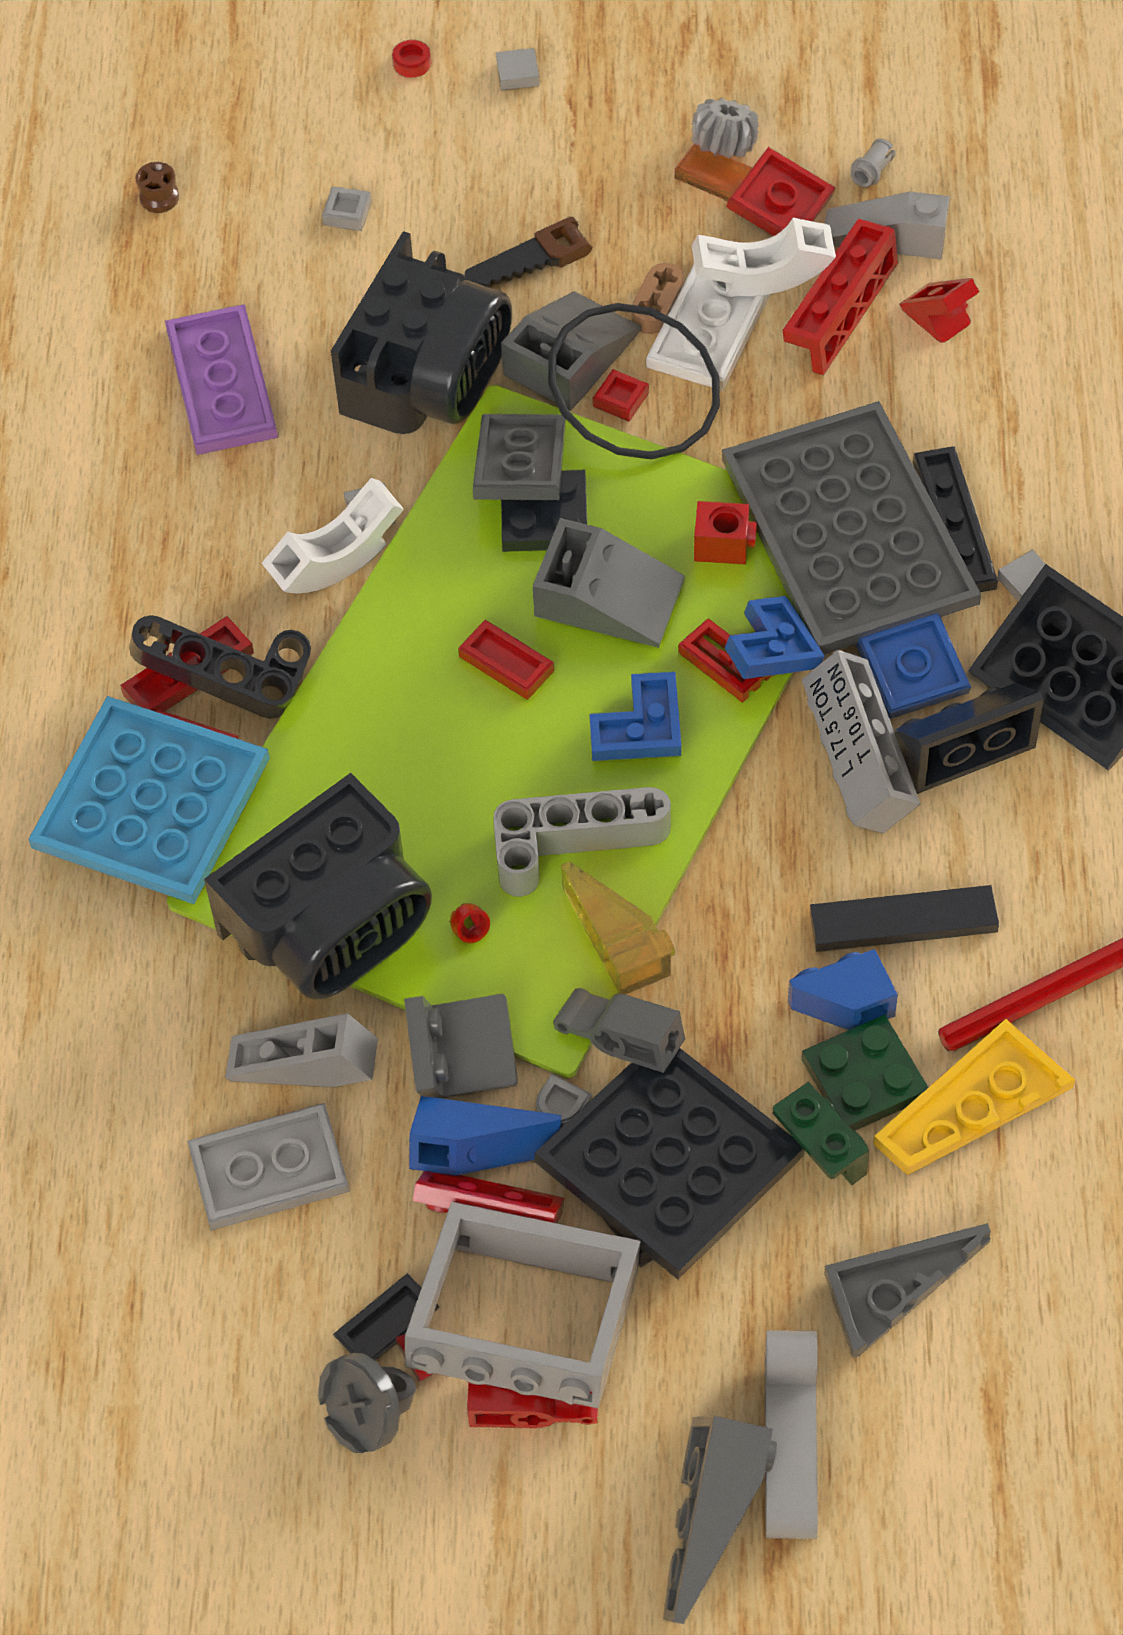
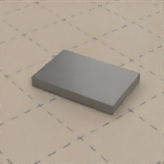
(268, 1166)

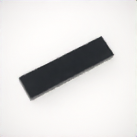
(949, 492)
(904, 918)

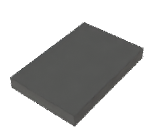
(519, 457)

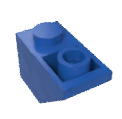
(845, 991)

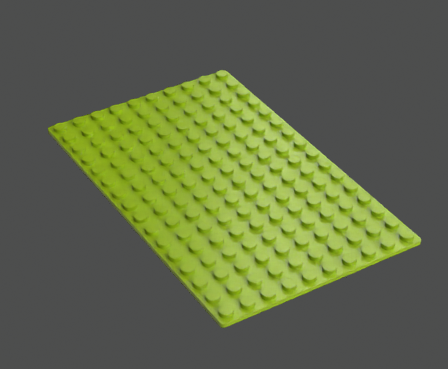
(455, 743)

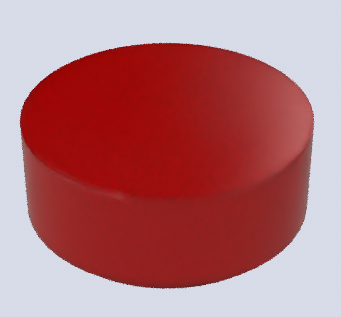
(411, 58)

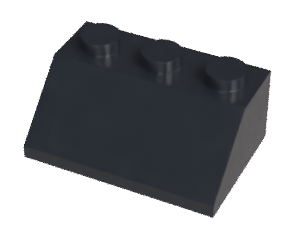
(970, 735)

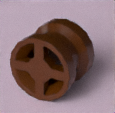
(157, 187)

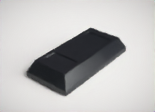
(381, 1321)

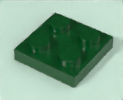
(865, 1073)

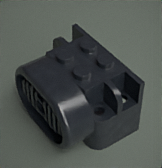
(421, 344)
(322, 892)

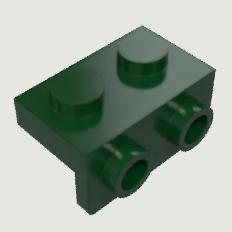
(823, 1134)

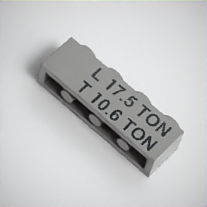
(860, 742)

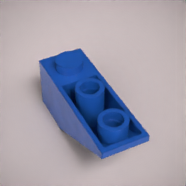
(475, 1137)

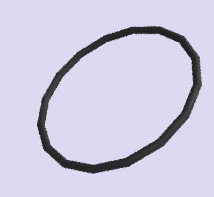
(603, 443)

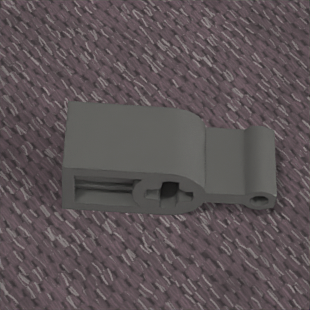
(624, 1027)

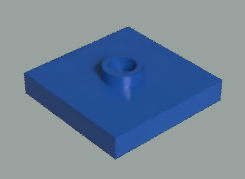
(914, 665)

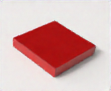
(778, 192)

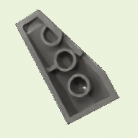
(724, 1470)

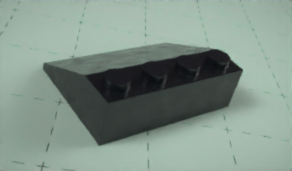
(1071, 654)

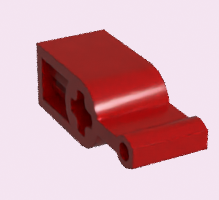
(506, 1408)

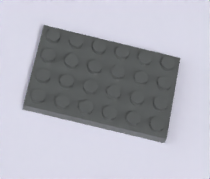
(850, 526)

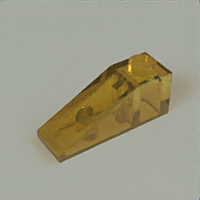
(619, 931)

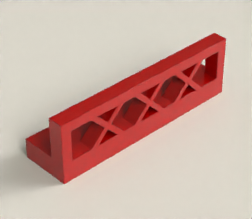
(843, 293)

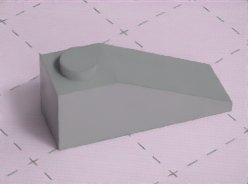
(915, 216)
(306, 1053)

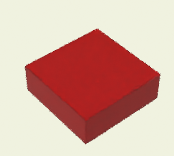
(620, 395)

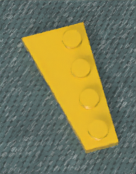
(977, 1095)

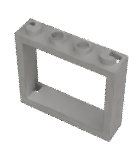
(538, 1245)

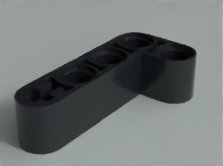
(219, 657)

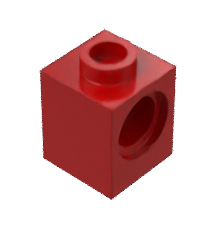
(723, 532)

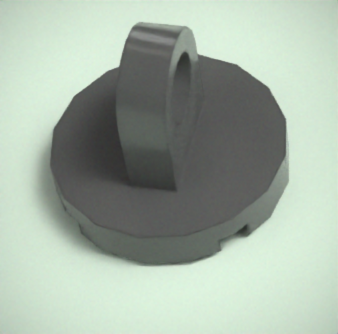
(364, 1401)

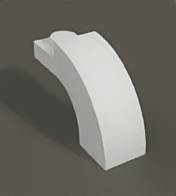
(766, 265)
(340, 548)

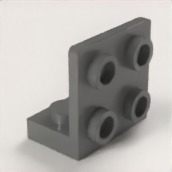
(461, 1046)

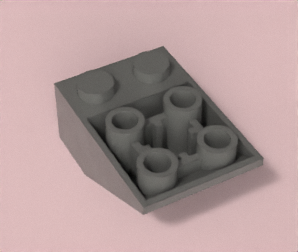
(582, 356)
(605, 585)

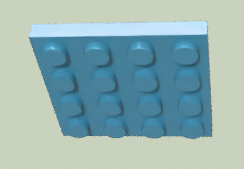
(149, 799)

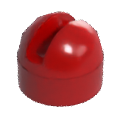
(477, 917)

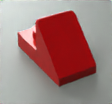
(941, 307)

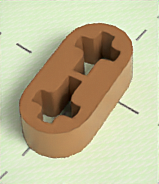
(651, 295)

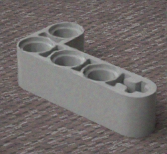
(648, 826)
(791, 1413)

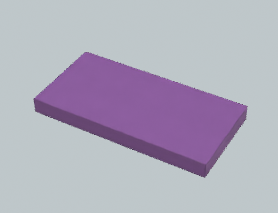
(221, 379)

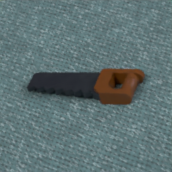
(533, 254)

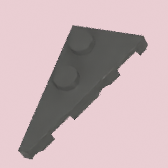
(888, 1284)

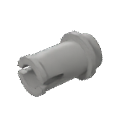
(867, 169)

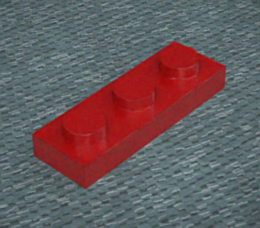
(157, 691)
(440, 1190)

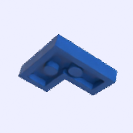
(777, 645)
(648, 729)

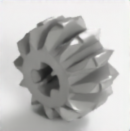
(724, 127)

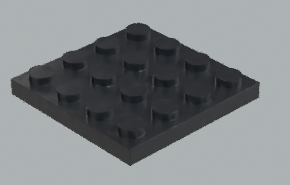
(670, 1158)

